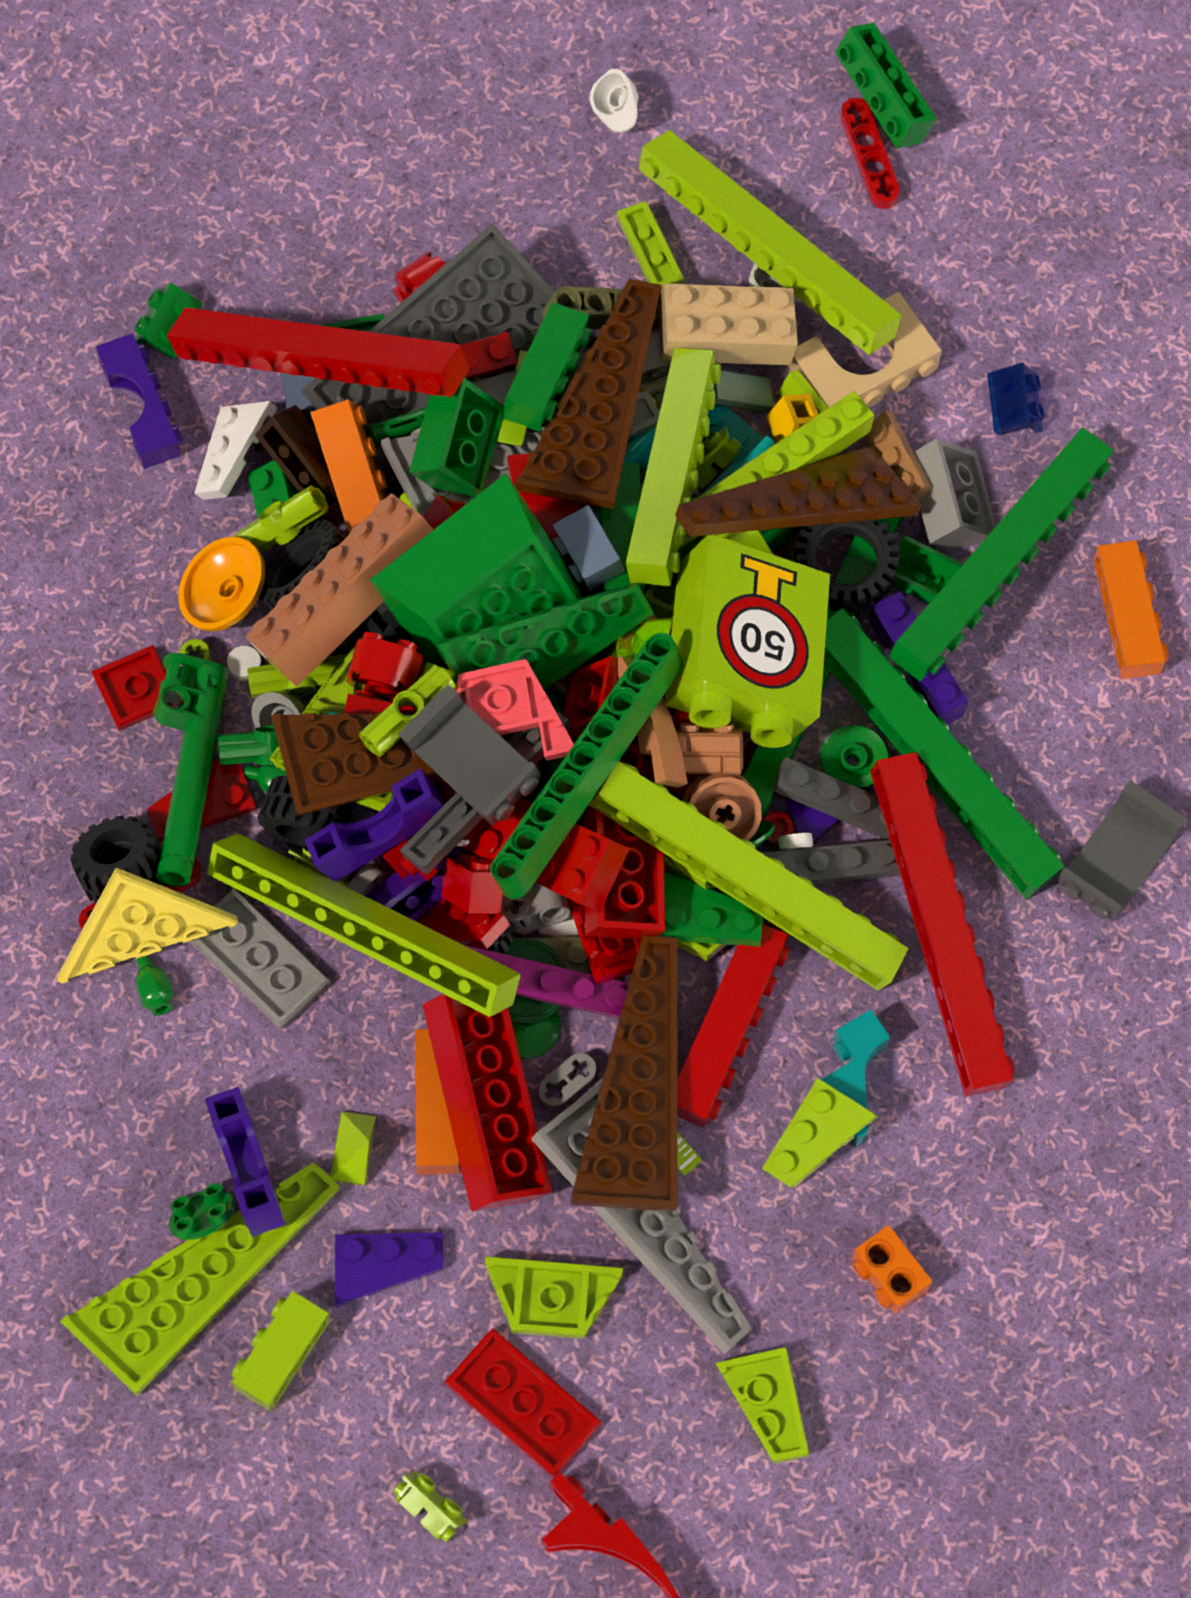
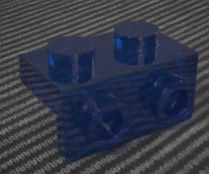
(1015, 399)

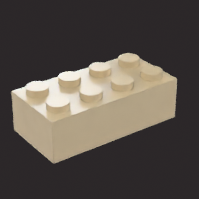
(732, 321)

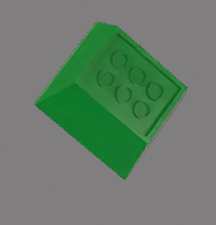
(475, 572)

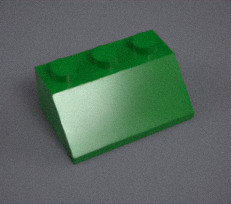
(458, 440)

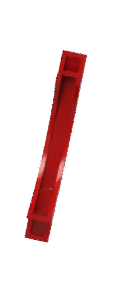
(588, 1530)

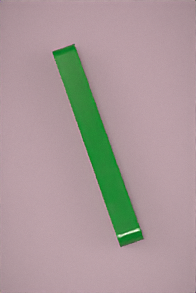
(586, 766)

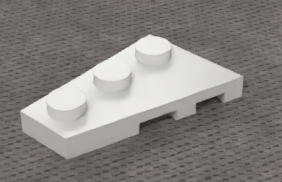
(228, 446)

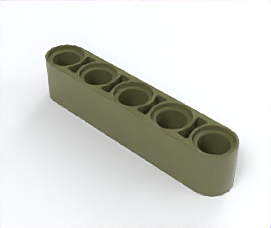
(583, 297)

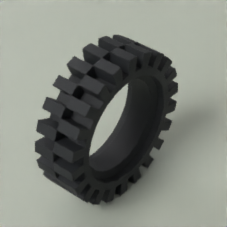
(298, 559)
(864, 591)

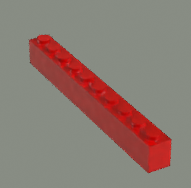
(319, 351)
(941, 924)

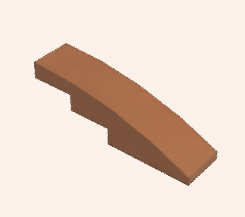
(660, 741)

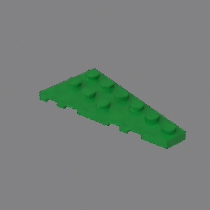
(552, 638)

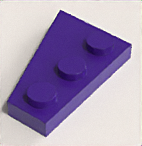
(382, 1261)

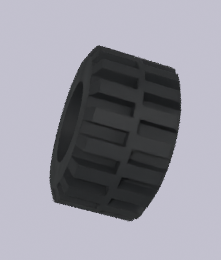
(281, 820)
(113, 845)

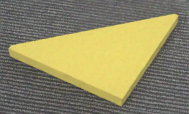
(136, 921)

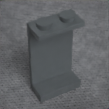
(470, 756)
(1121, 852)

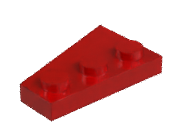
(225, 799)
(465, 928)

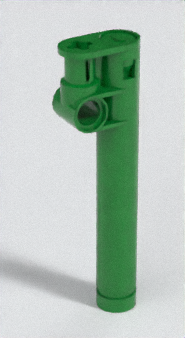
(199, 695)

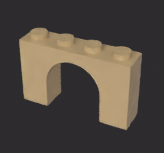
(911, 353)

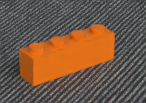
(350, 459)
(1130, 610)
(434, 1136)

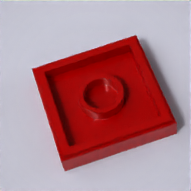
(131, 686)

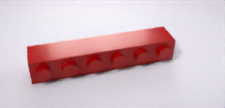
(727, 1024)

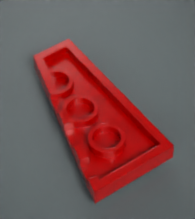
(606, 956)

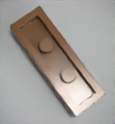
(894, 448)

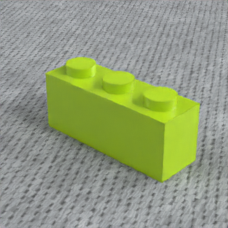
(279, 1350)

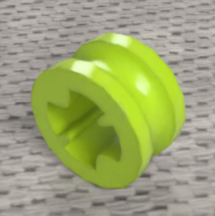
(196, 646)

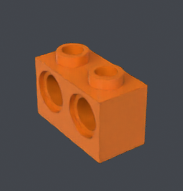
(899, 1265)

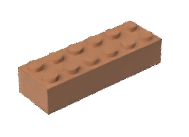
(337, 592)

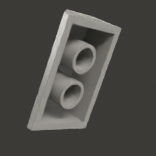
(958, 505)

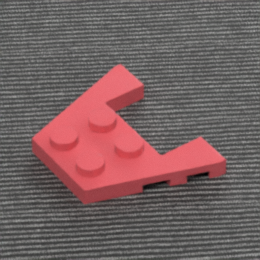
(514, 701)

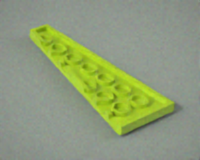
(166, 1305)

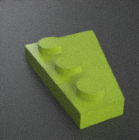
(816, 1131)
(769, 1400)

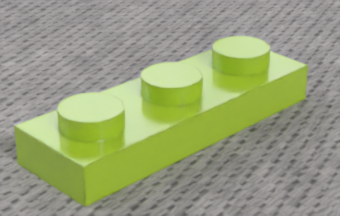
(649, 245)

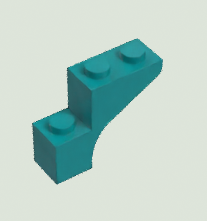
(858, 1044)

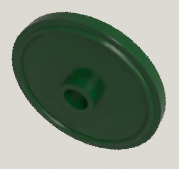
(526, 1010)

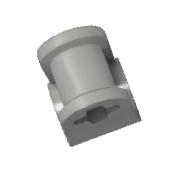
(537, 910)

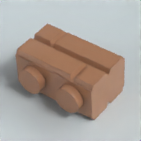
(711, 748)

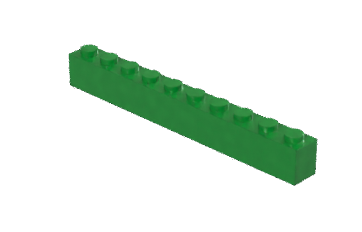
(1000, 555)
(949, 765)

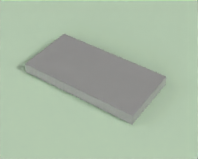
(262, 962)

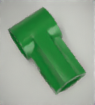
(248, 746)

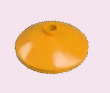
(221, 584)

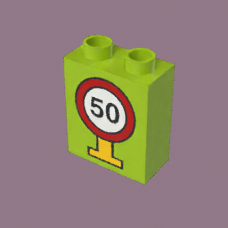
(749, 641)

